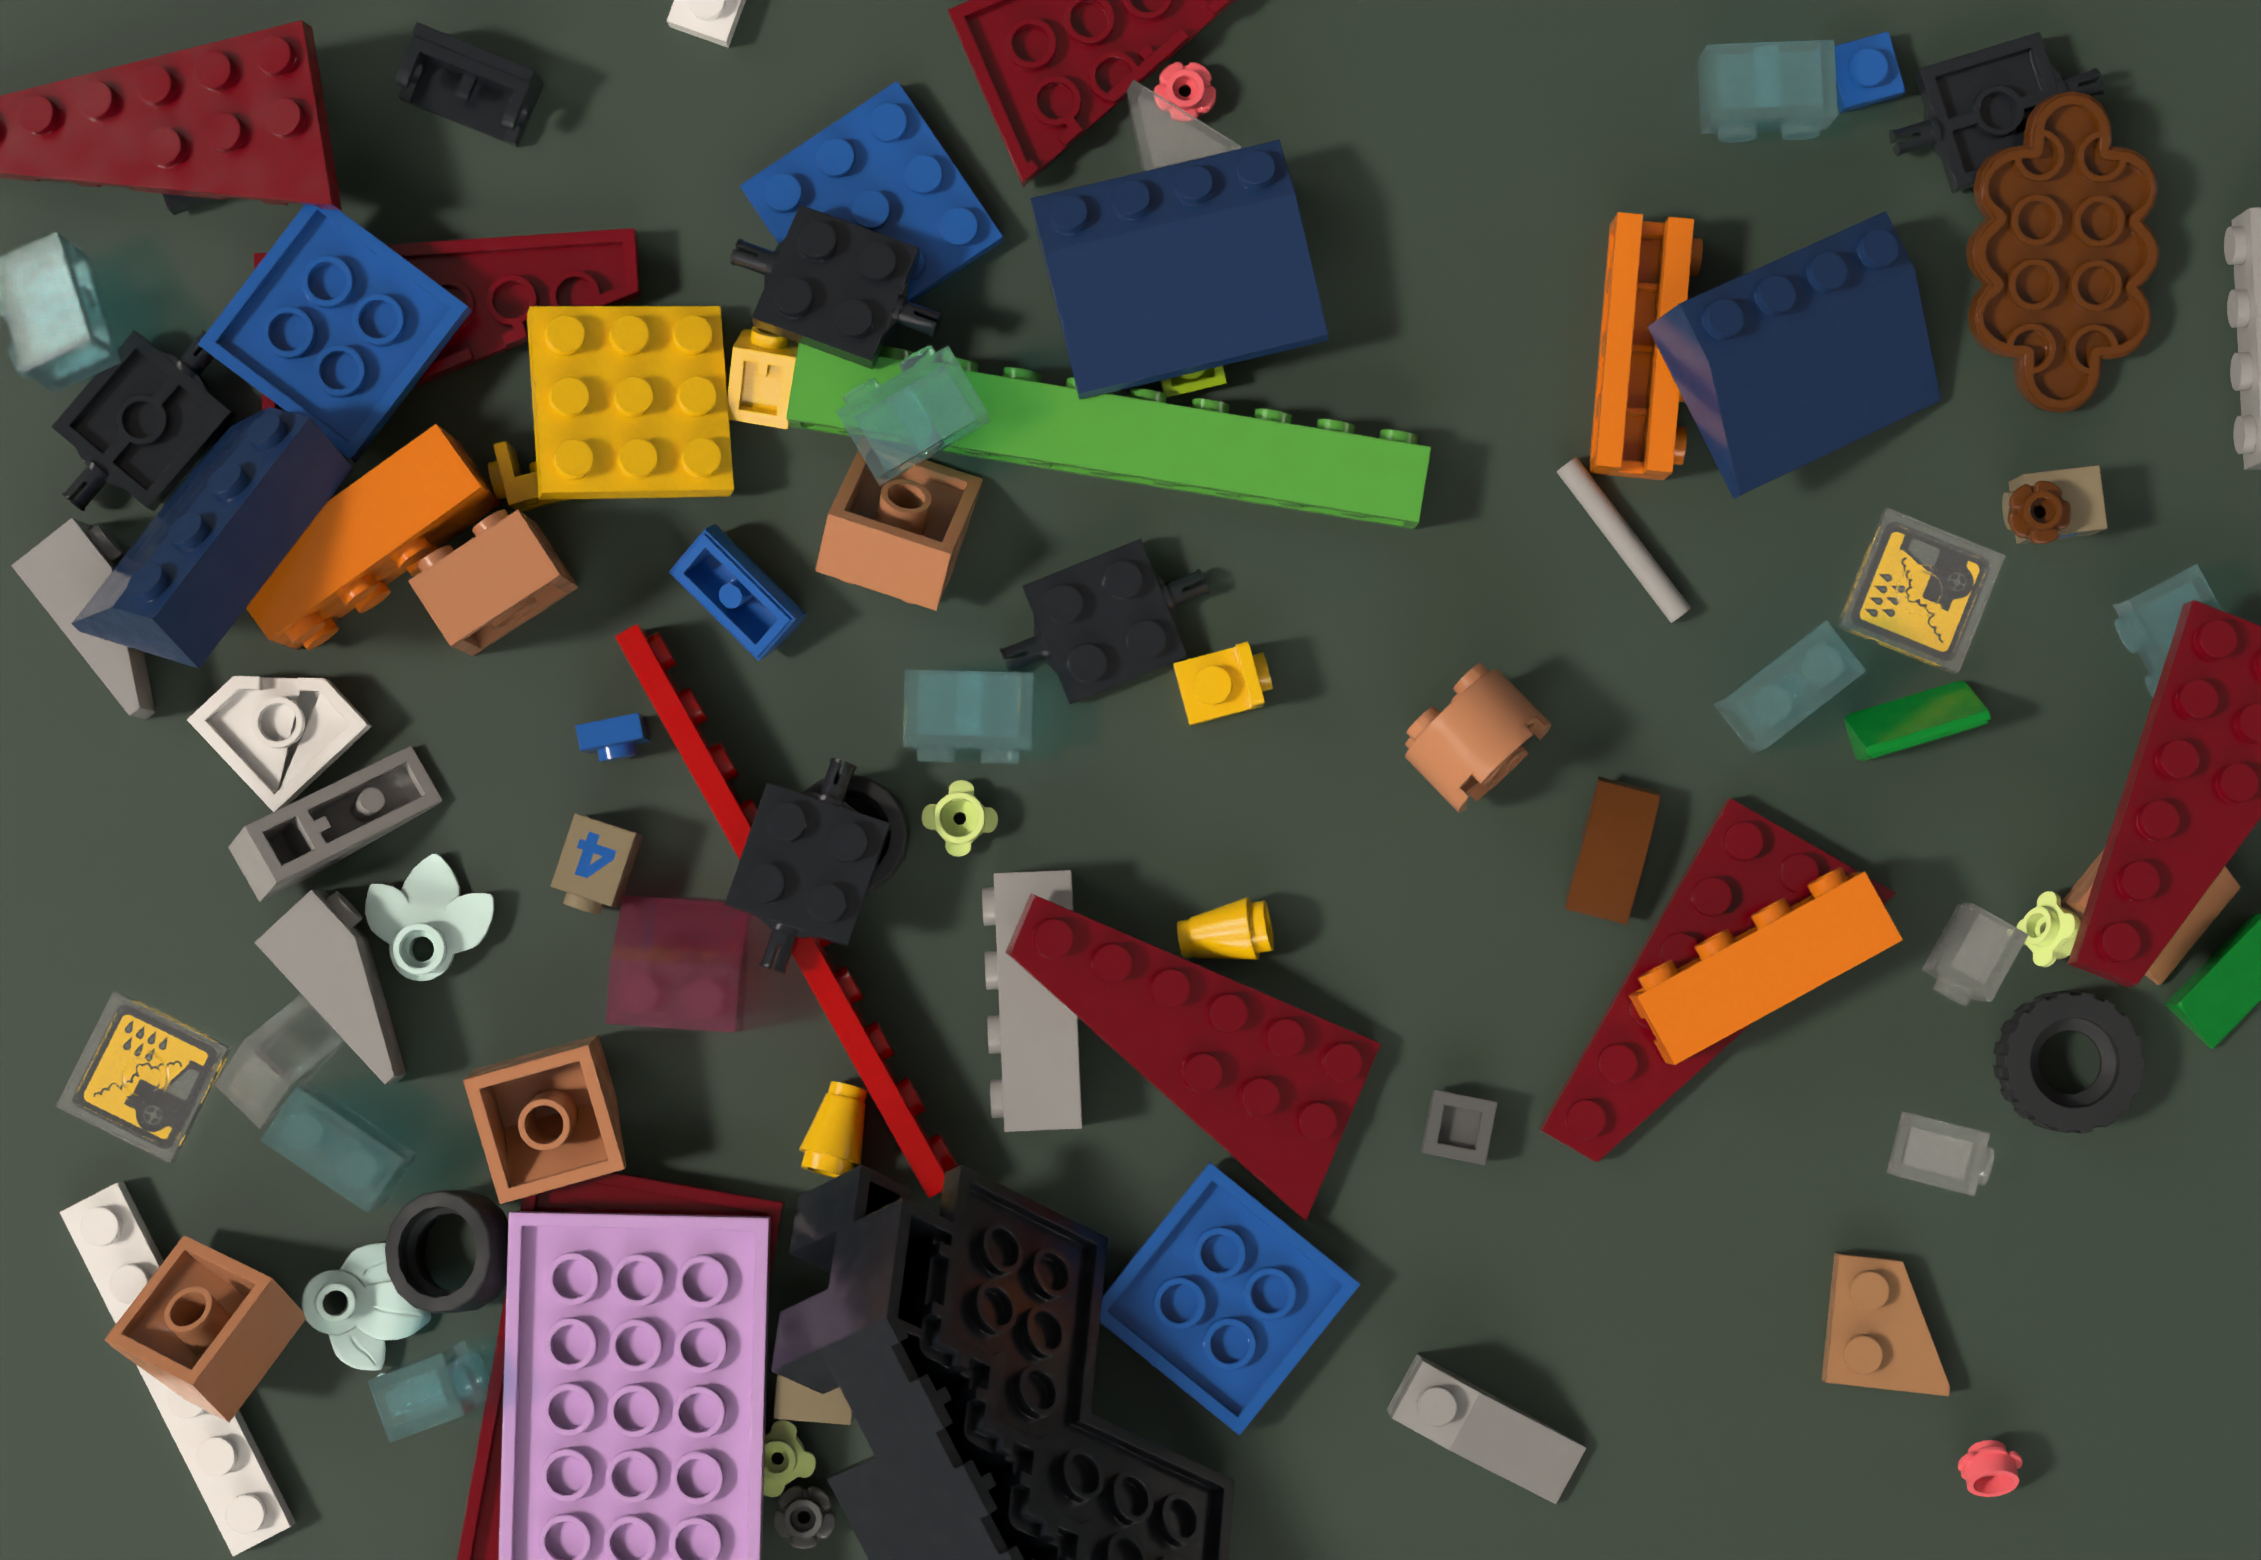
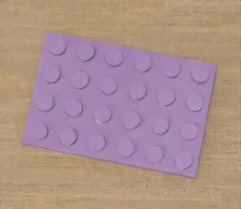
(634, 1386)

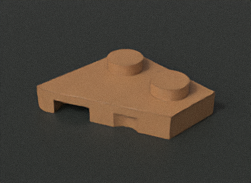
(1878, 1329)

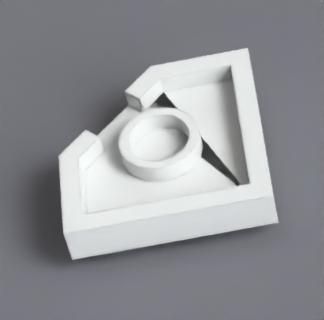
(279, 731)

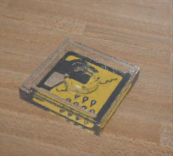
(1921, 591)
(143, 1077)

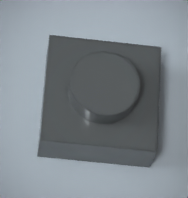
(1458, 1127)

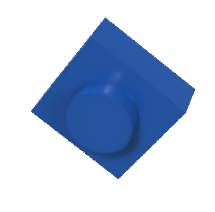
(1867, 72)
(613, 737)

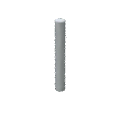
(1623, 539)

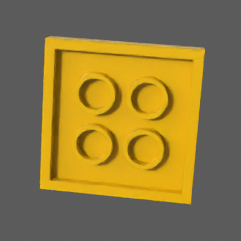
(629, 402)

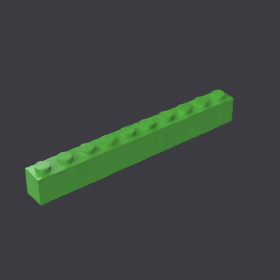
(1154, 441)

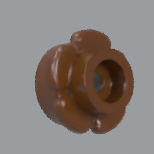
(2022, 517)

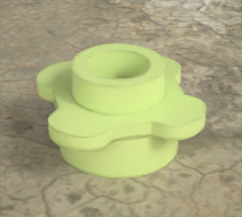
(941, 818)
(2050, 929)
(796, 1460)

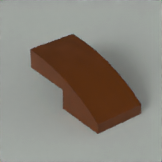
(1612, 850)

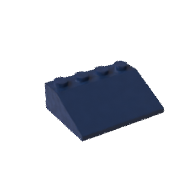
(1179, 269)
(1802, 354)
(217, 538)

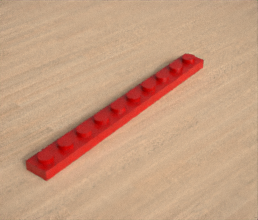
(833, 988)

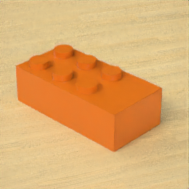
(372, 538)

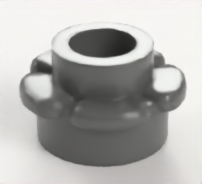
(799, 1499)

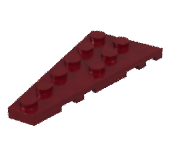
(1067, 63)
(192, 122)
(509, 275)
(2185, 797)
(1733, 875)
(1232, 1059)

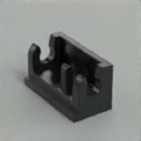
(468, 84)

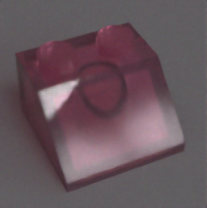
(678, 965)

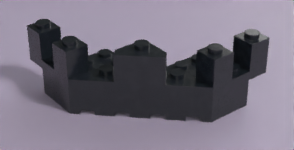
(975, 1382)

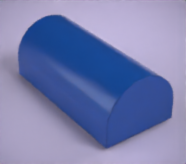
(737, 592)

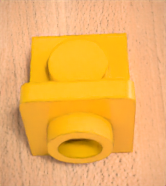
(761, 378)
(511, 484)
(1222, 683)

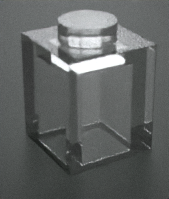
(1973, 955)
(1941, 1154)

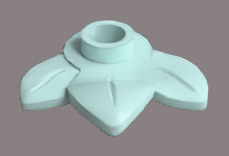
(429, 908)
(371, 1313)

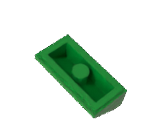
(1914, 720)
(2223, 986)

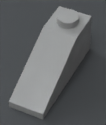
(64, 577)
(332, 823)
(336, 972)
(1484, 1429)

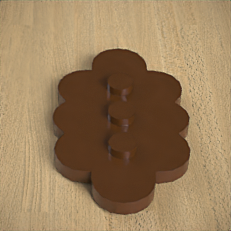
(2062, 252)

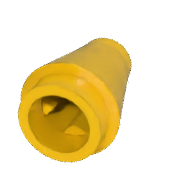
(1228, 932)
(836, 1132)

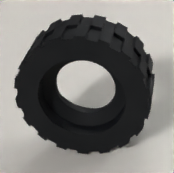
(2118, 1052)

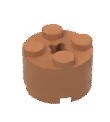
(1474, 737)

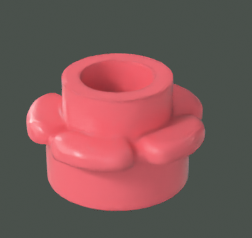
(1196, 78)
(1990, 1469)

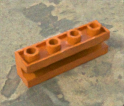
(1635, 392)
(1764, 966)

